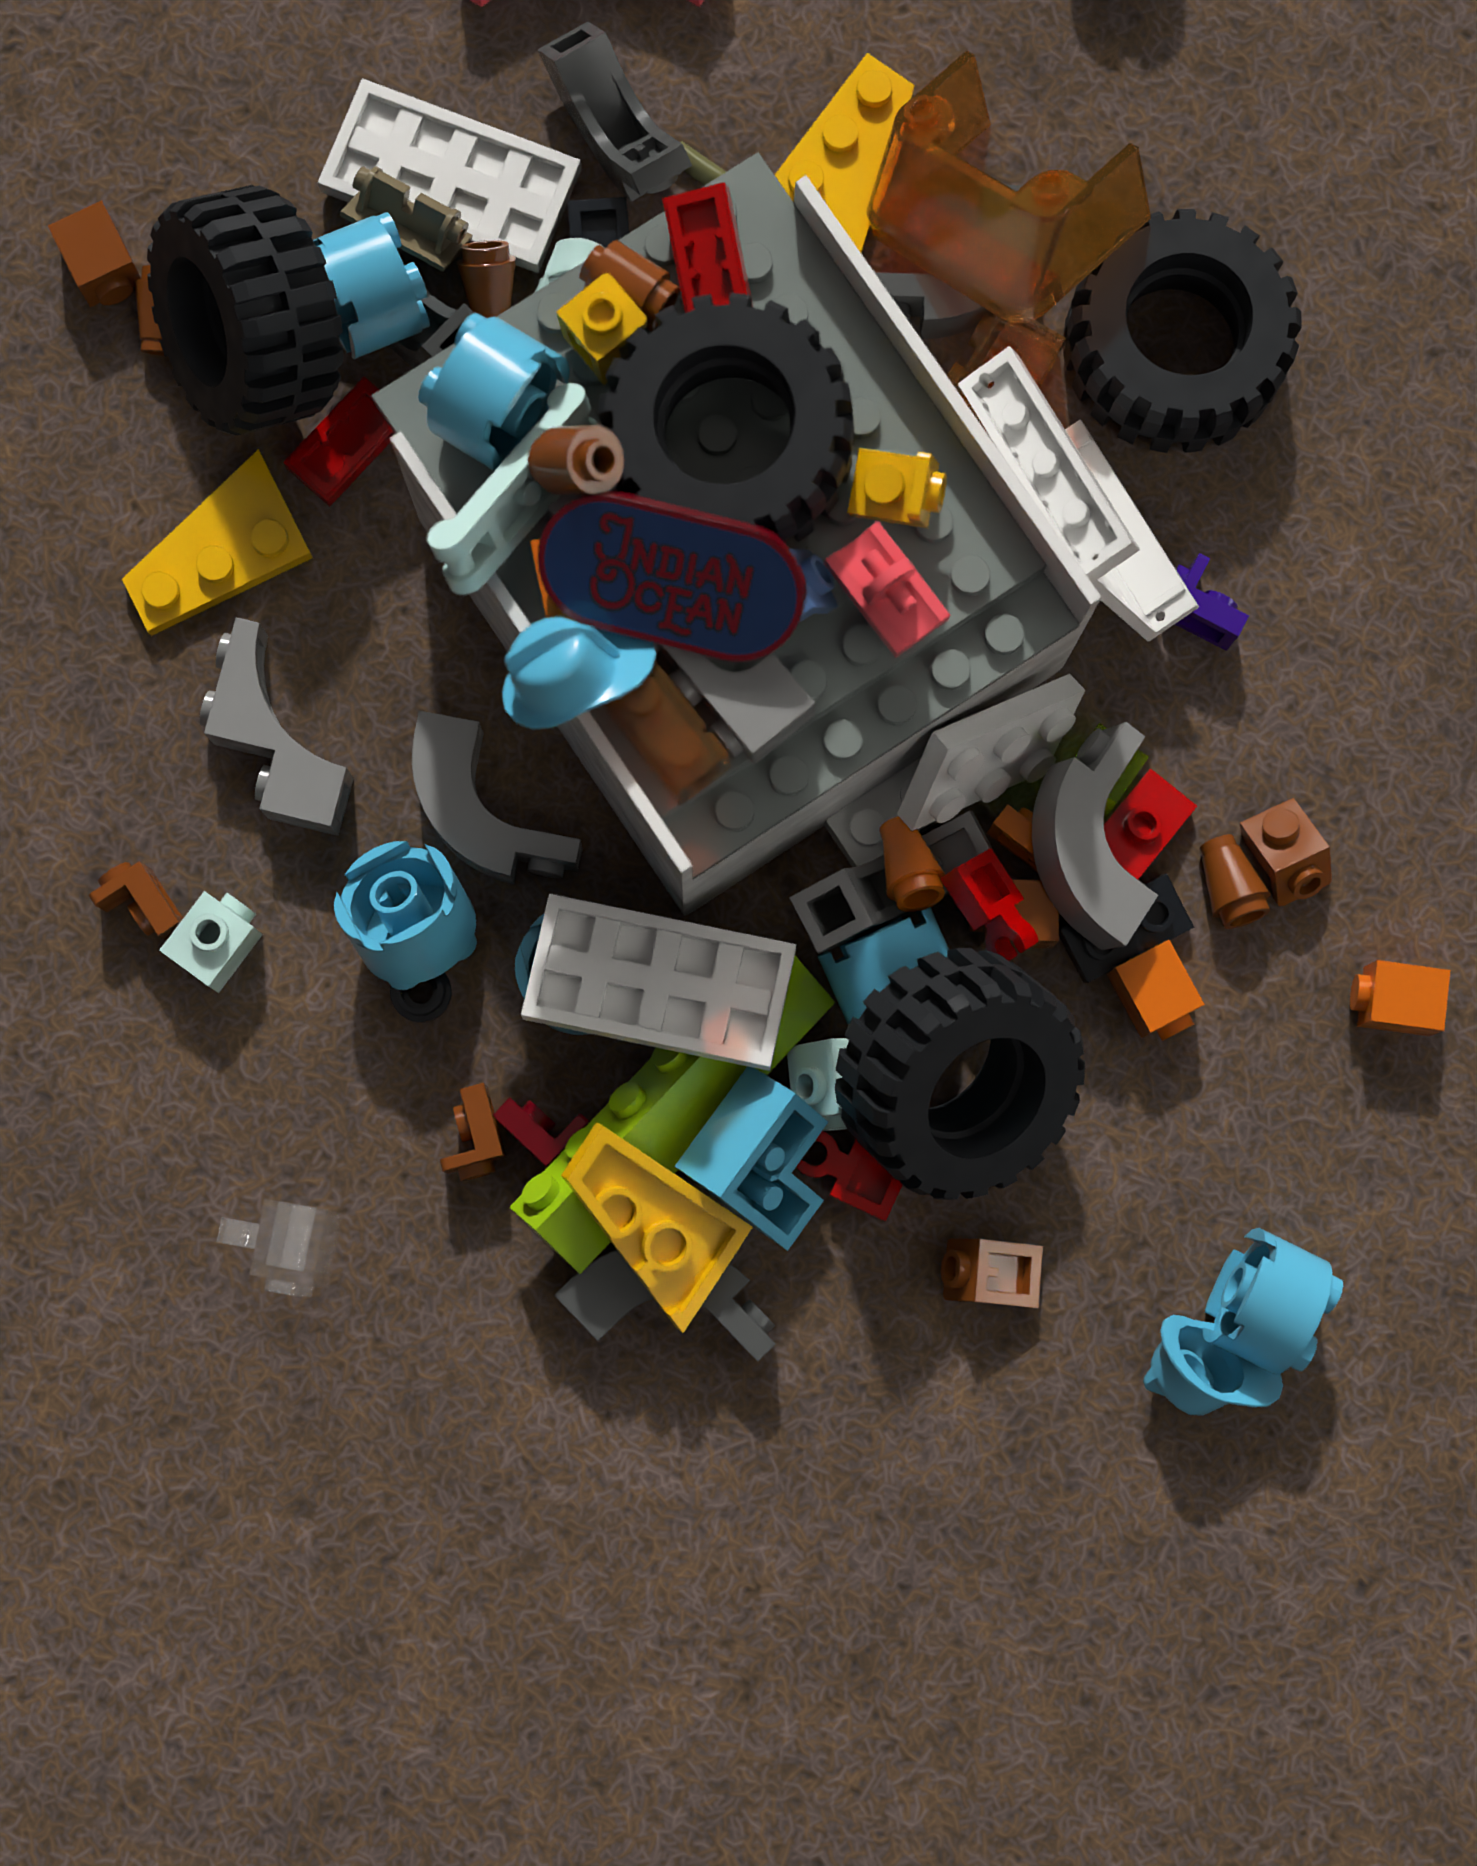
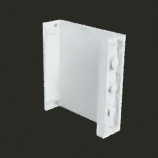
(1079, 497)

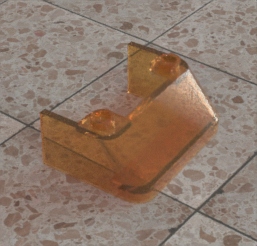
(978, 235)

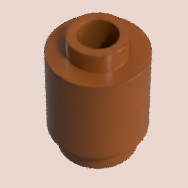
(639, 277)
(576, 460)

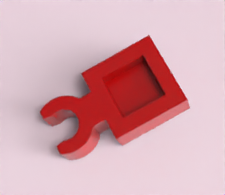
(858, 1178)

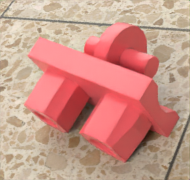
(887, 589)

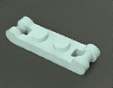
(505, 505)

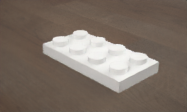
(494, 178)
(659, 982)

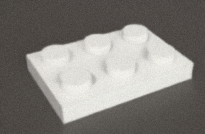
(990, 752)

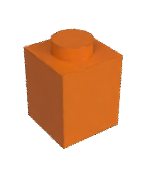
(1157, 991)
(1401, 997)

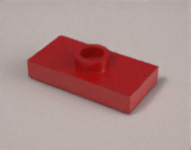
(706, 244)
(341, 444)
(1146, 822)

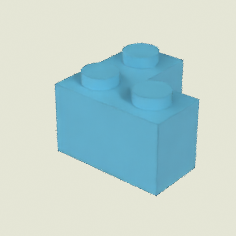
(750, 1153)

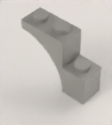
(239, 716)

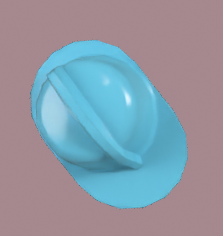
(570, 669)
(1203, 1376)

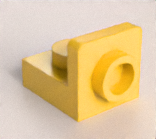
(600, 323)
(896, 487)

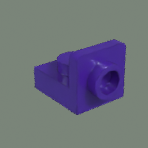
(1217, 614)

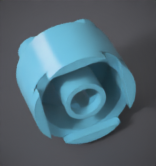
(372, 285)
(491, 389)
(406, 913)
(876, 956)
(1271, 1303)

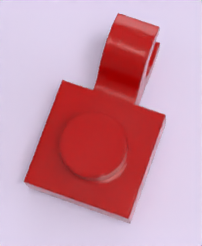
(989, 899)

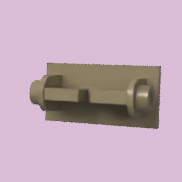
(425, 227)

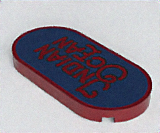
(672, 575)

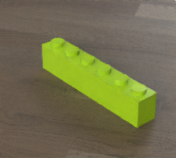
(658, 1115)

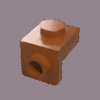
(1289, 851)

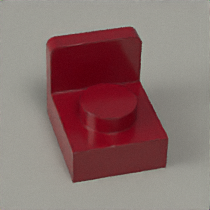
(531, 1129)

